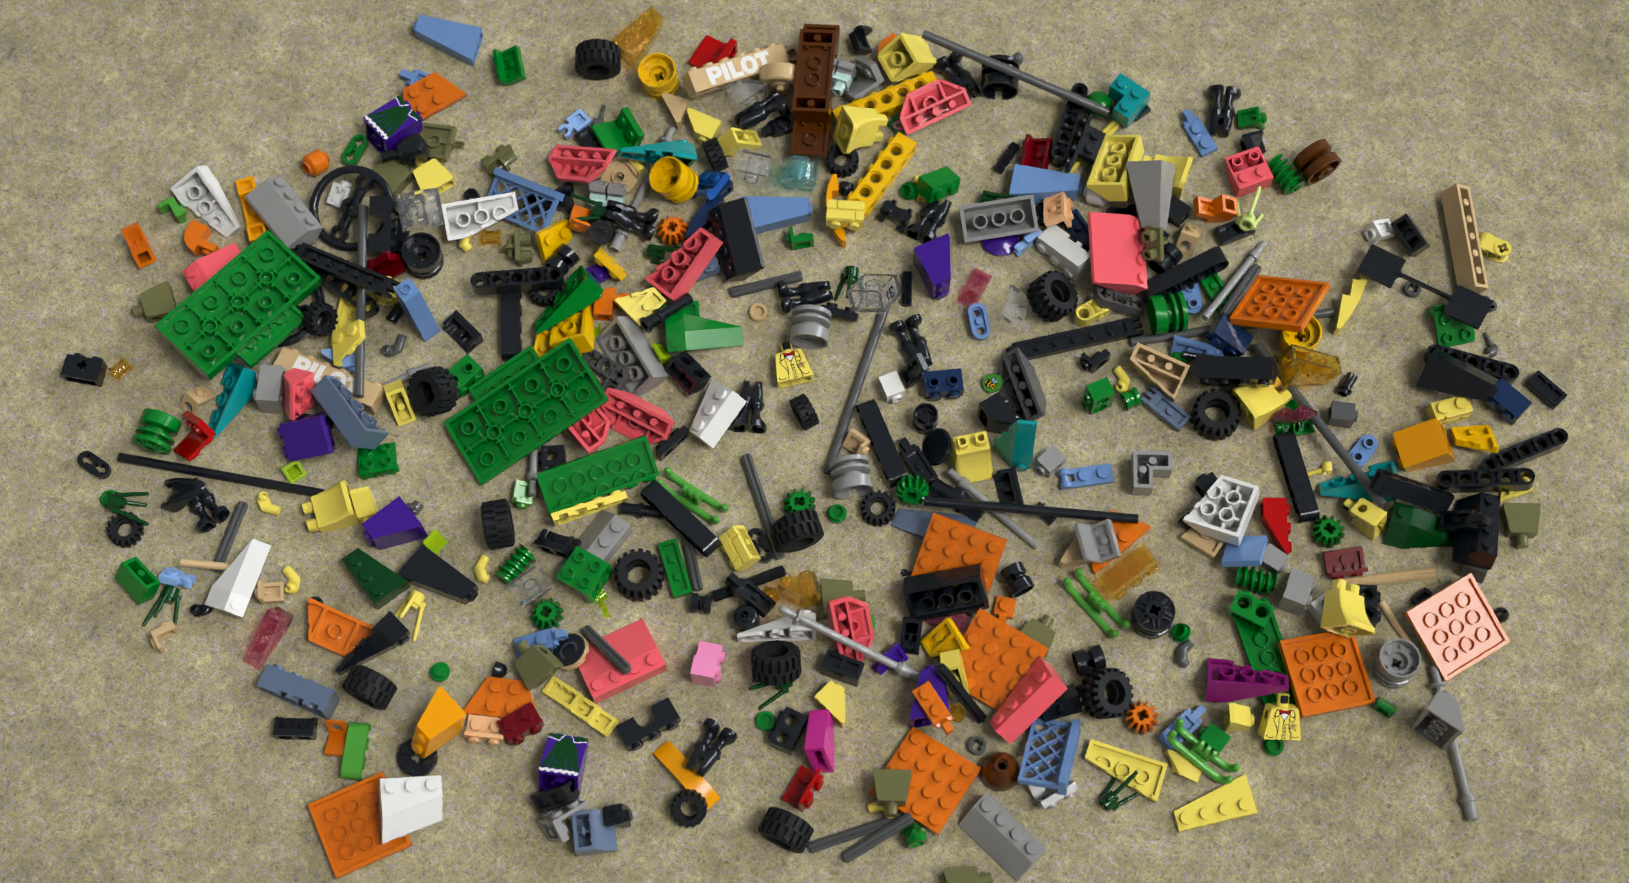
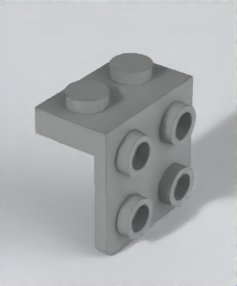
(1097, 542)
(1048, 797)

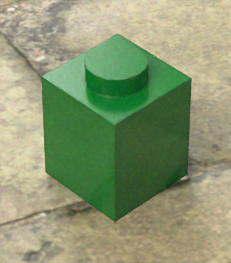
(1214, 737)

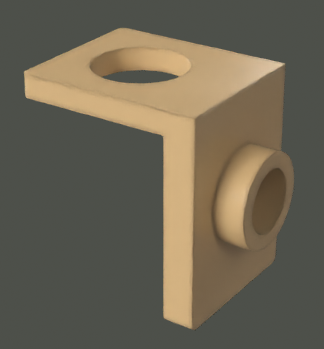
(1191, 234)
(196, 397)

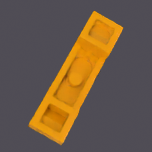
(833, 192)
(255, 225)
(676, 763)

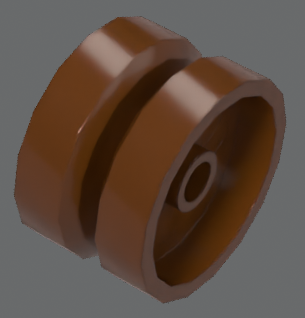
(1317, 161)

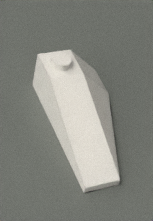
(205, 197)
(473, 215)
(238, 581)
(780, 630)

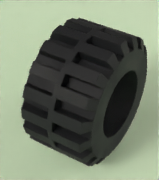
(598, 59)
(1052, 296)
(421, 391)
(1213, 428)
(497, 524)
(797, 531)
(643, 589)
(776, 662)
(369, 687)
(1118, 693)
(785, 830)

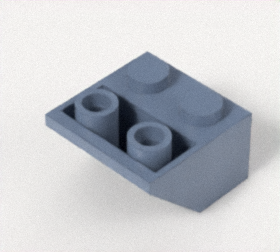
(591, 834)

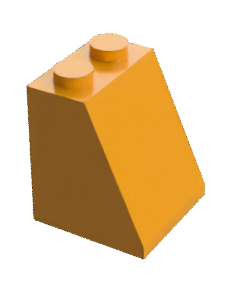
(1423, 446)
(438, 724)

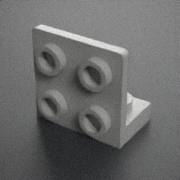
(869, 78)
(551, 821)

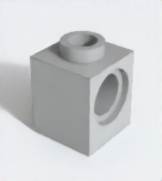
(1050, 461)
(1274, 560)

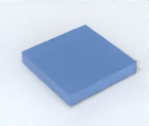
(1247, 554)

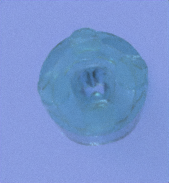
(799, 173)

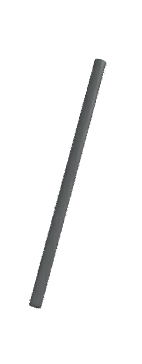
(1016, 73)
(361, 300)
(1202, 331)
(856, 390)
(1328, 435)

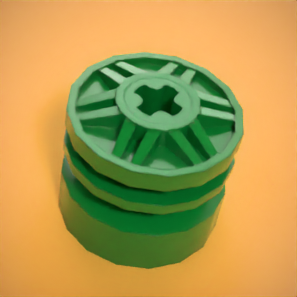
(1172, 313)
(156, 431)

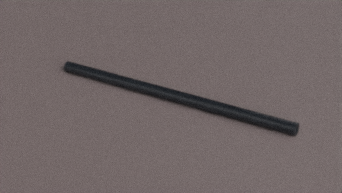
(218, 475)
(1030, 509)

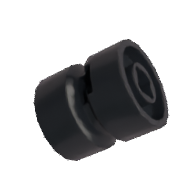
(601, 232)
(1172, 257)
(563, 258)
(925, 418)
(1019, 585)
(1095, 657)

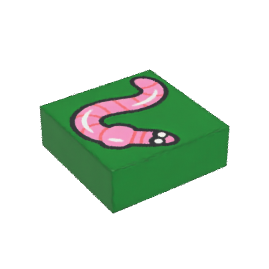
(895, 125)

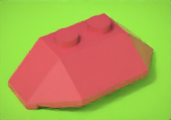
(932, 104)
(580, 162)
(636, 416)
(590, 431)
(852, 620)

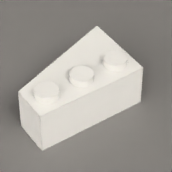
(1064, 252)
(716, 413)

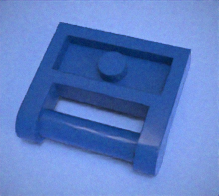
(712, 183)

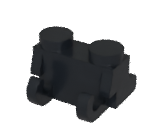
(890, 208)

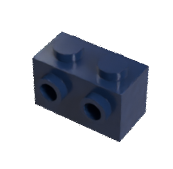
(1229, 337)
(943, 384)
(1508, 402)

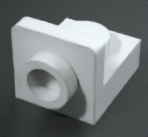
(339, 192)
(1379, 230)

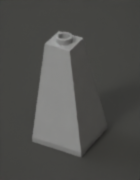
(1152, 190)

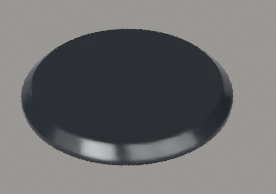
(937, 446)

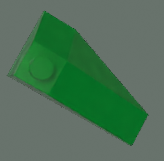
(580, 293)
(691, 332)

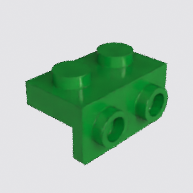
(509, 65)

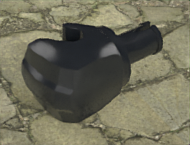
(408, 150)

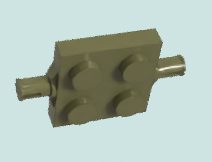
(440, 140)

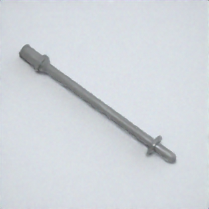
(621, 234)
(899, 667)
(1467, 799)

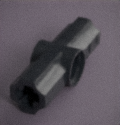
(942, 489)

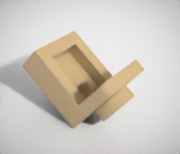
(857, 442)
(270, 592)
(161, 633)

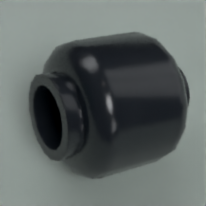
(746, 618)

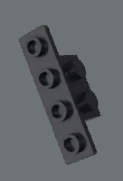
(1087, 144)

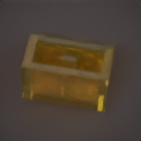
(801, 589)

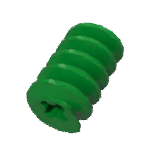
(1284, 176)
(515, 565)
(1255, 579)

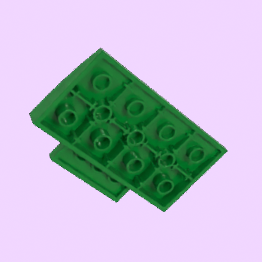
(242, 308)
(524, 407)

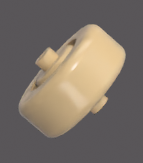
(778, 76)

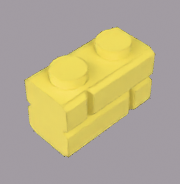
(845, 214)
(1450, 409)
(739, 548)

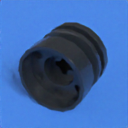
(997, 81)
(418, 247)
(1148, 624)

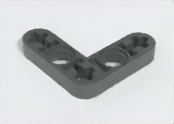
(1131, 304)
(611, 374)

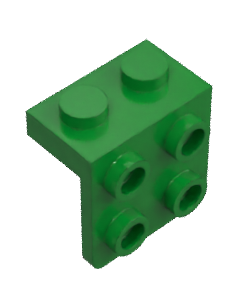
(1449, 330)

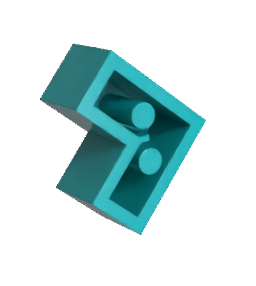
(1130, 98)

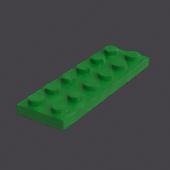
(1263, 651)

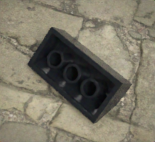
(740, 247)
(1236, 370)
(1478, 546)
(946, 592)

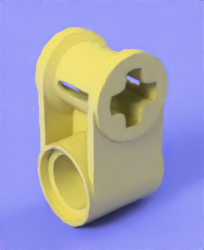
(1492, 245)
(1092, 311)

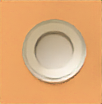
(758, 312)

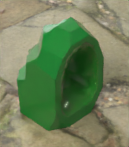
(915, 836)

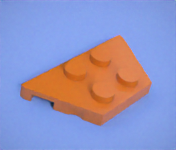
(432, 95)
(1126, 535)
(335, 629)
(498, 698)

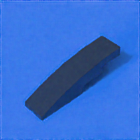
(702, 217)

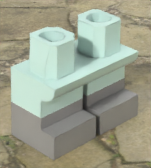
(842, 76)
(603, 191)

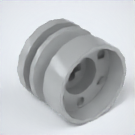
(810, 326)
(851, 473)
(1397, 653)

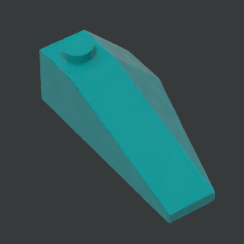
(652, 153)
(237, 391)
(1017, 444)
(1351, 487)

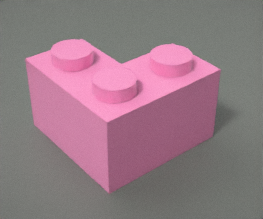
(706, 664)

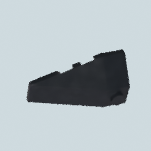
(385, 636)

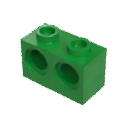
(1098, 396)
(1248, 615)

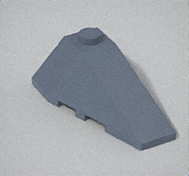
(917, 522)

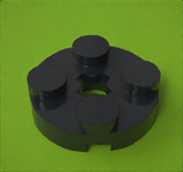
(410, 766)

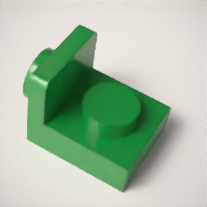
(1251, 118)
(799, 241)

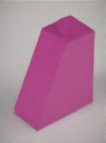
(820, 740)

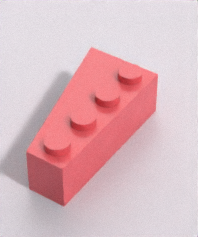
(685, 265)
(1028, 700)

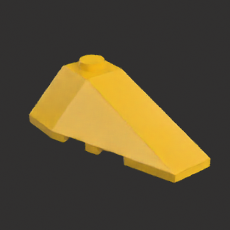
(578, 328)

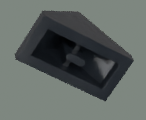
(911, 635)

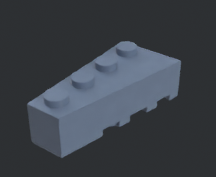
(348, 414)
(299, 691)

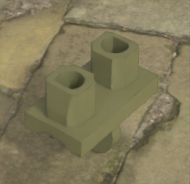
(501, 159)
(1154, 243)
(521, 256)

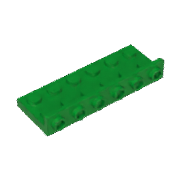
(598, 474)

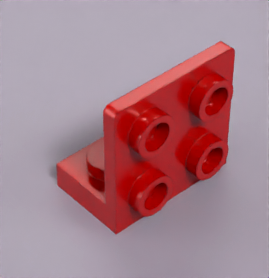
(712, 51)
(195, 441)
(802, 788)

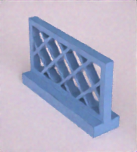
(531, 188)
(1067, 754)

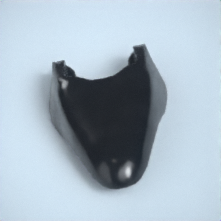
(183, 491)

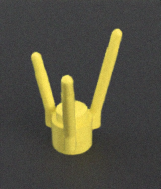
(413, 601)

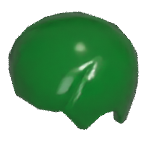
(1101, 98)

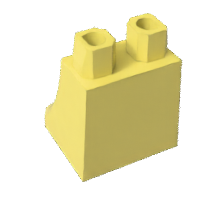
(906, 57)
(858, 128)
(1182, 169)
(1260, 403)
(972, 456)
(332, 509)
(1345, 611)

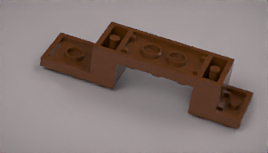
(812, 90)

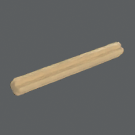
(1393, 577)

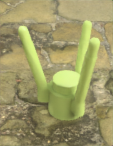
(1247, 220)

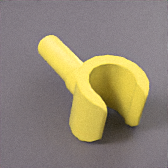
(1326, 467)

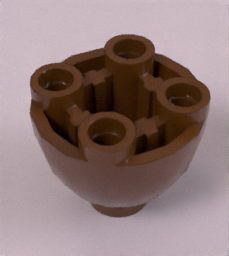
(996, 778)

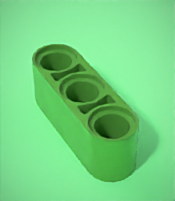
(354, 751)

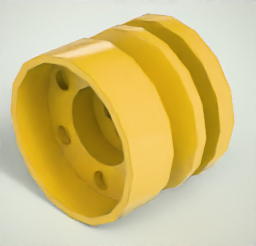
(658, 67)
(673, 179)
(1310, 336)

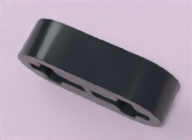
(96, 462)
(763, 543)

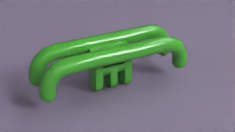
(692, 497)
(1095, 604)
(1200, 754)

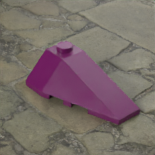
(1232, 682)

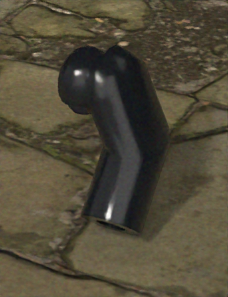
(200, 610)

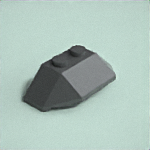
(1021, 386)

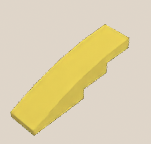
(1349, 302)
(580, 706)

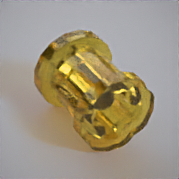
(491, 237)
(120, 368)

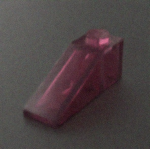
(269, 634)

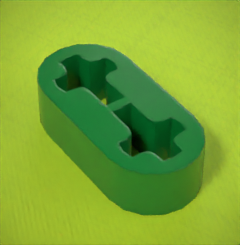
(351, 148)

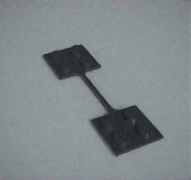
(1462, 305)

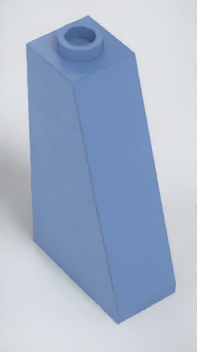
(451, 37)
(1043, 183)
(778, 212)
(416, 309)

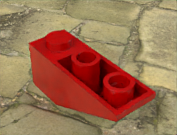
(1274, 519)

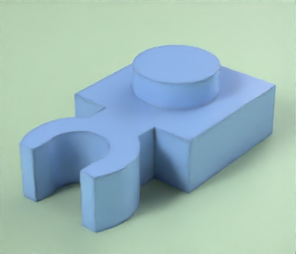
(576, 123)
(1028, 241)
(174, 577)

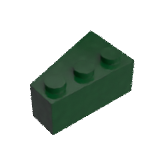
(375, 579)

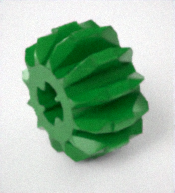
(912, 490)
(799, 497)
(1324, 536)
(539, 614)

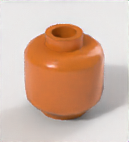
(315, 163)

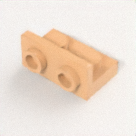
(1057, 209)
(484, 729)

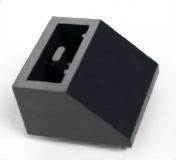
(996, 414)

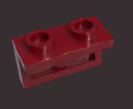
(1036, 152)
(387, 264)
(1344, 562)
(521, 724)

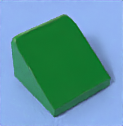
(1384, 707)

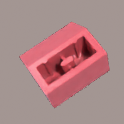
(1248, 171)
(297, 392)

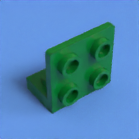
(619, 132)
(585, 573)

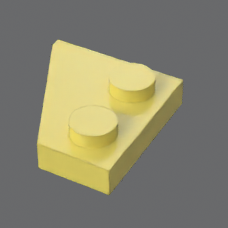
(640, 303)
(346, 340)

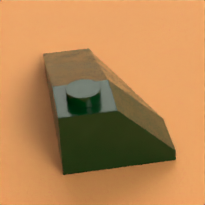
(1414, 528)

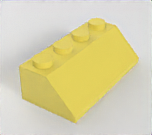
(1110, 174)

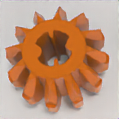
(679, 232)
(1149, 718)

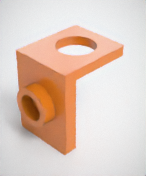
(578, 225)
(336, 739)

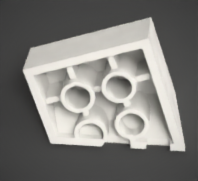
(1224, 510)
(409, 805)

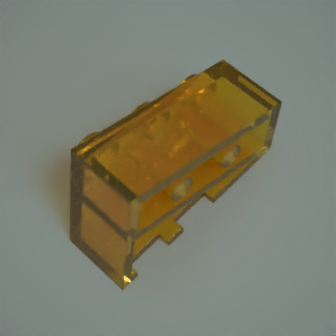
(639, 37)
(1307, 367)
(1129, 572)

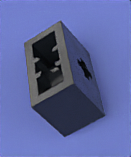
(1410, 235)
(93, 375)

